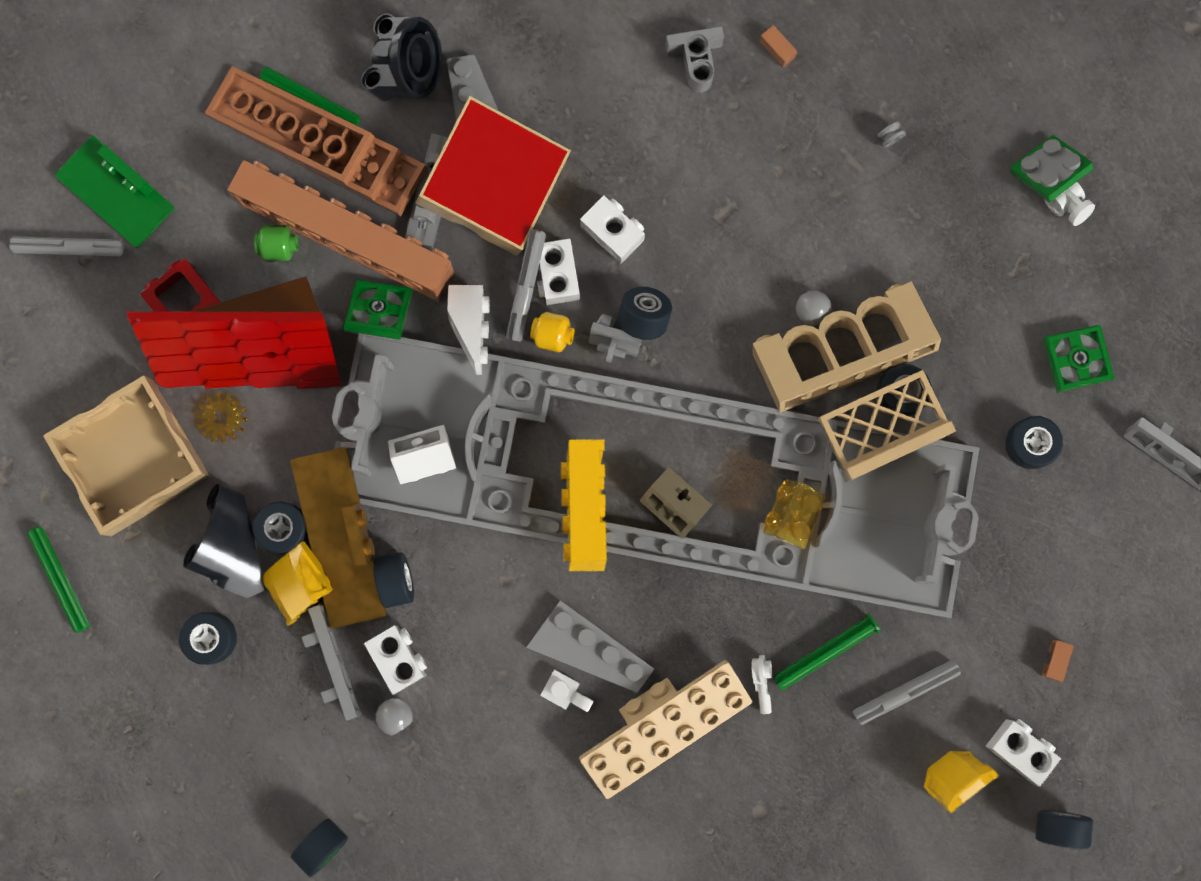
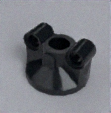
(403, 58)

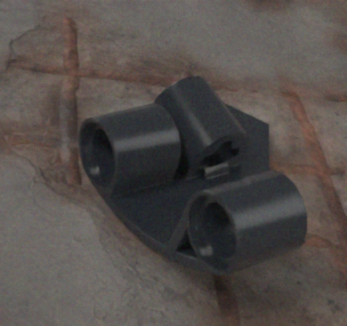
(228, 545)

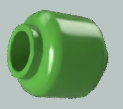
(276, 243)

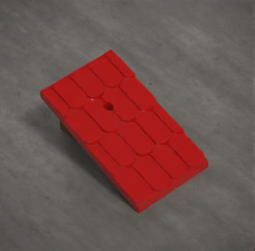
(247, 341)

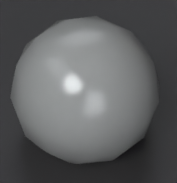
(813, 307)
(393, 716)

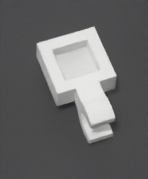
(563, 690)

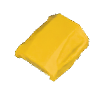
(296, 582)
(956, 778)

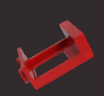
(174, 273)

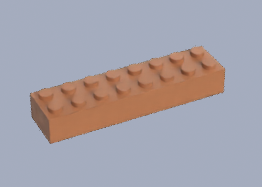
(342, 230)

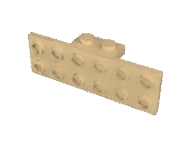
(662, 725)

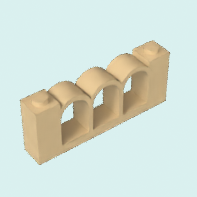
(899, 304)

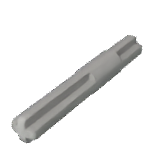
(66, 246)
(525, 285)
(906, 692)

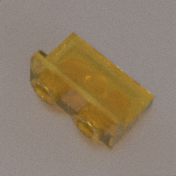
(794, 513)

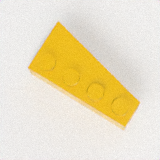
(584, 506)

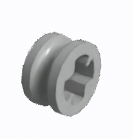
(891, 134)

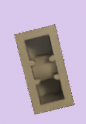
(675, 502)

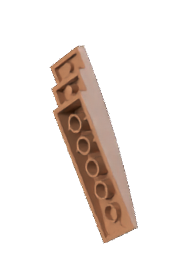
(317, 140)

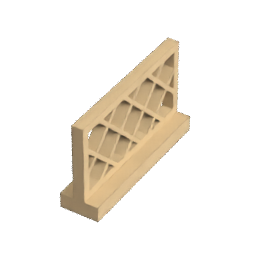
(894, 449)

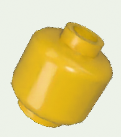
(552, 332)

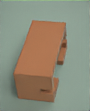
(778, 46)
(1059, 661)

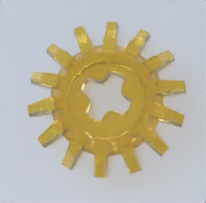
(223, 406)

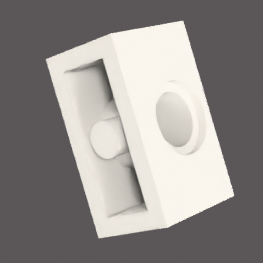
(618, 244)

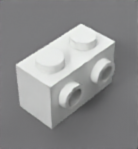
(421, 454)

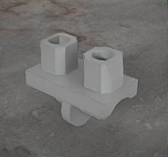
(612, 340)

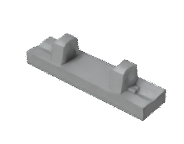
(424, 223)
(1170, 453)
(342, 686)

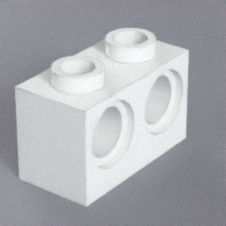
(562, 271)
(389, 663)
(1020, 756)

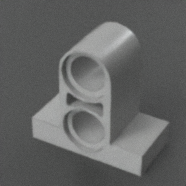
(696, 62)

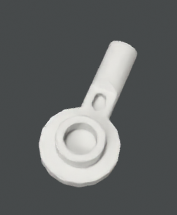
(760, 672)

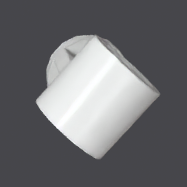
(1072, 202)

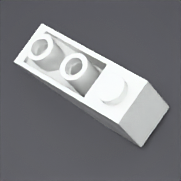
(466, 318)

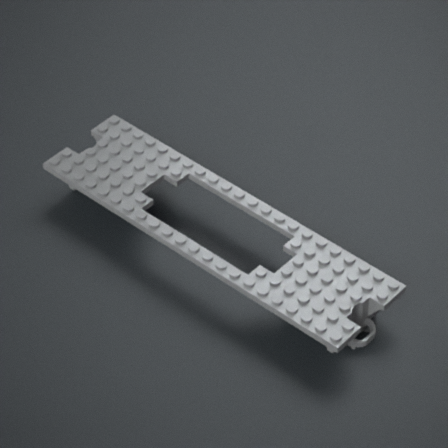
(872, 541)

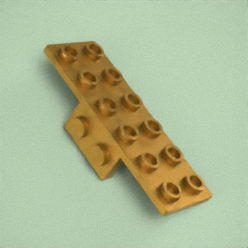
(338, 535)

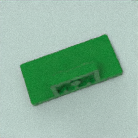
(115, 191)

